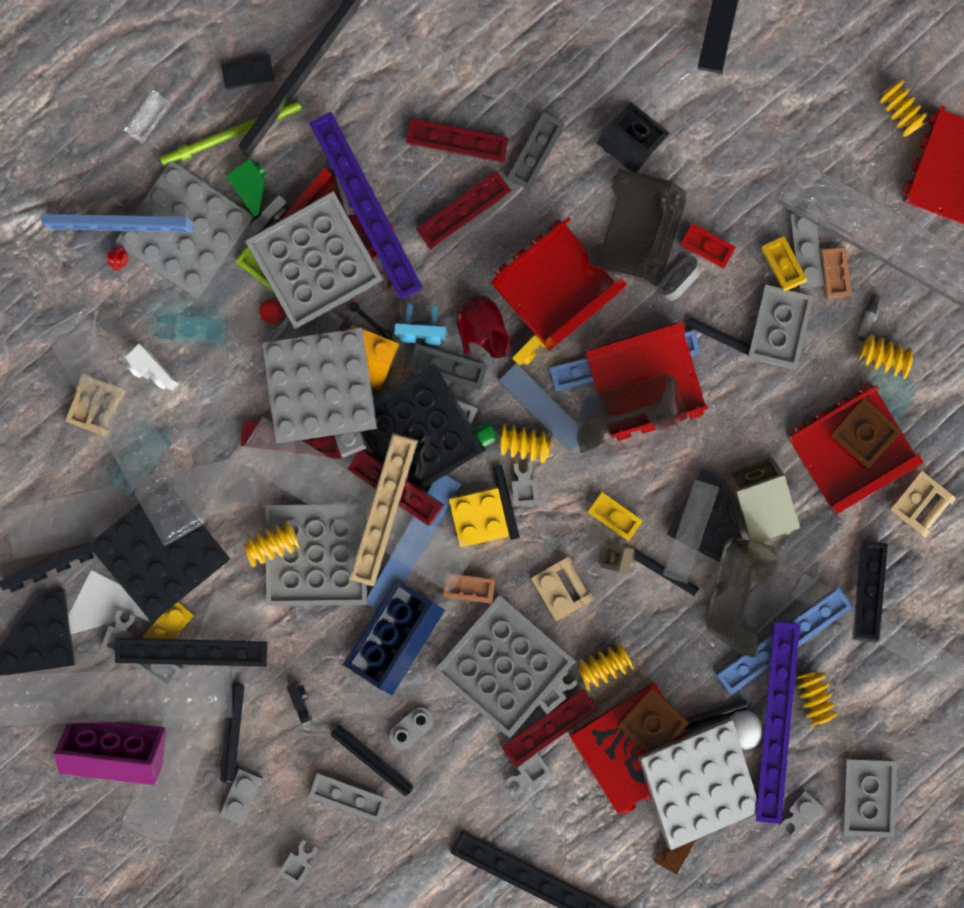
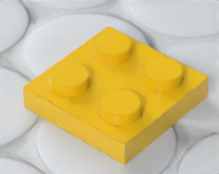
(479, 516)

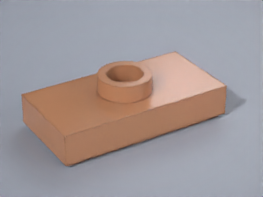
(836, 272)
(472, 589)

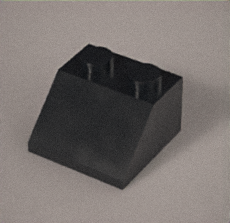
(632, 138)

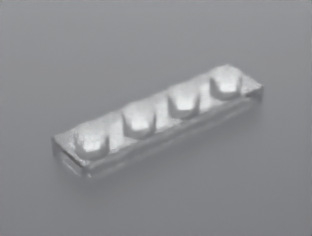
(690, 531)

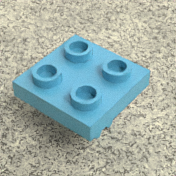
(431, 334)

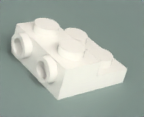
(144, 364)

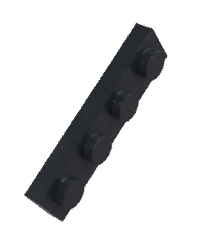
(40, 571)
(870, 591)

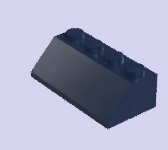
(393, 637)

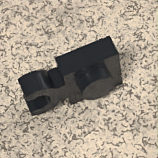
(299, 695)

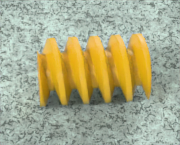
(903, 108)
(886, 355)
(525, 443)
(271, 543)
(604, 665)
(816, 697)

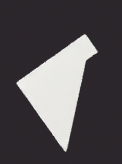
(99, 603)

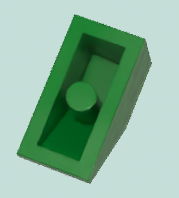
(250, 185)

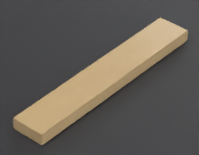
(383, 509)

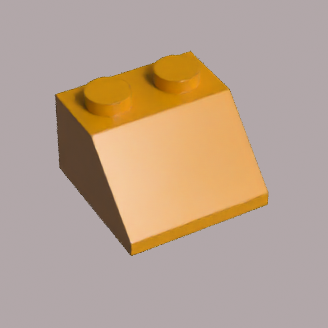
(380, 357)

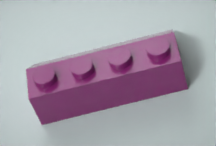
(112, 751)

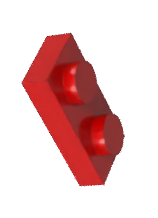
(707, 246)

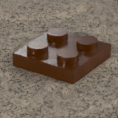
(865, 433)
(652, 722)

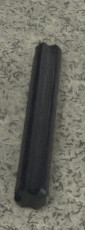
(231, 735)
(372, 760)

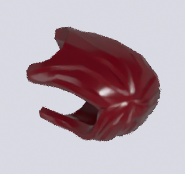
(482, 324)

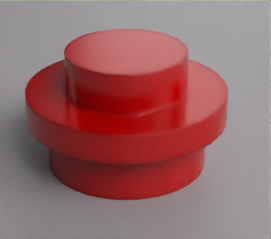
(117, 258)
(271, 311)

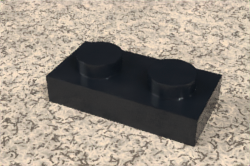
(247, 72)

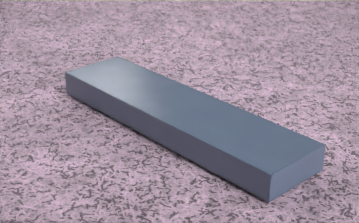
(541, 406)

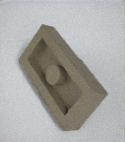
(618, 558)

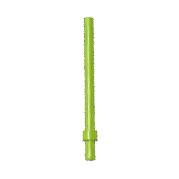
(185, 151)

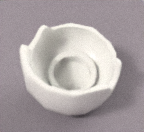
(748, 728)

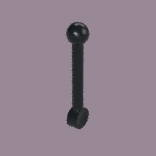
(355, 308)

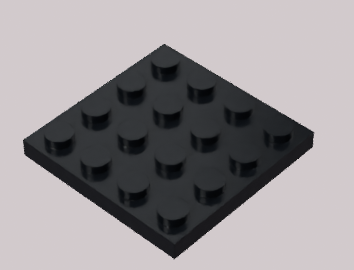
(428, 413)
(152, 572)

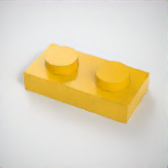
(783, 264)
(527, 353)
(615, 516)
(170, 623)

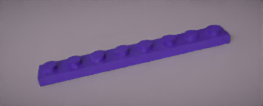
(366, 206)
(777, 721)

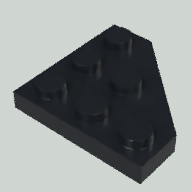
(722, 520)
(39, 638)

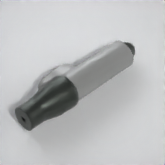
(870, 316)

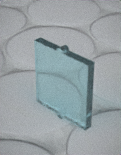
(895, 393)

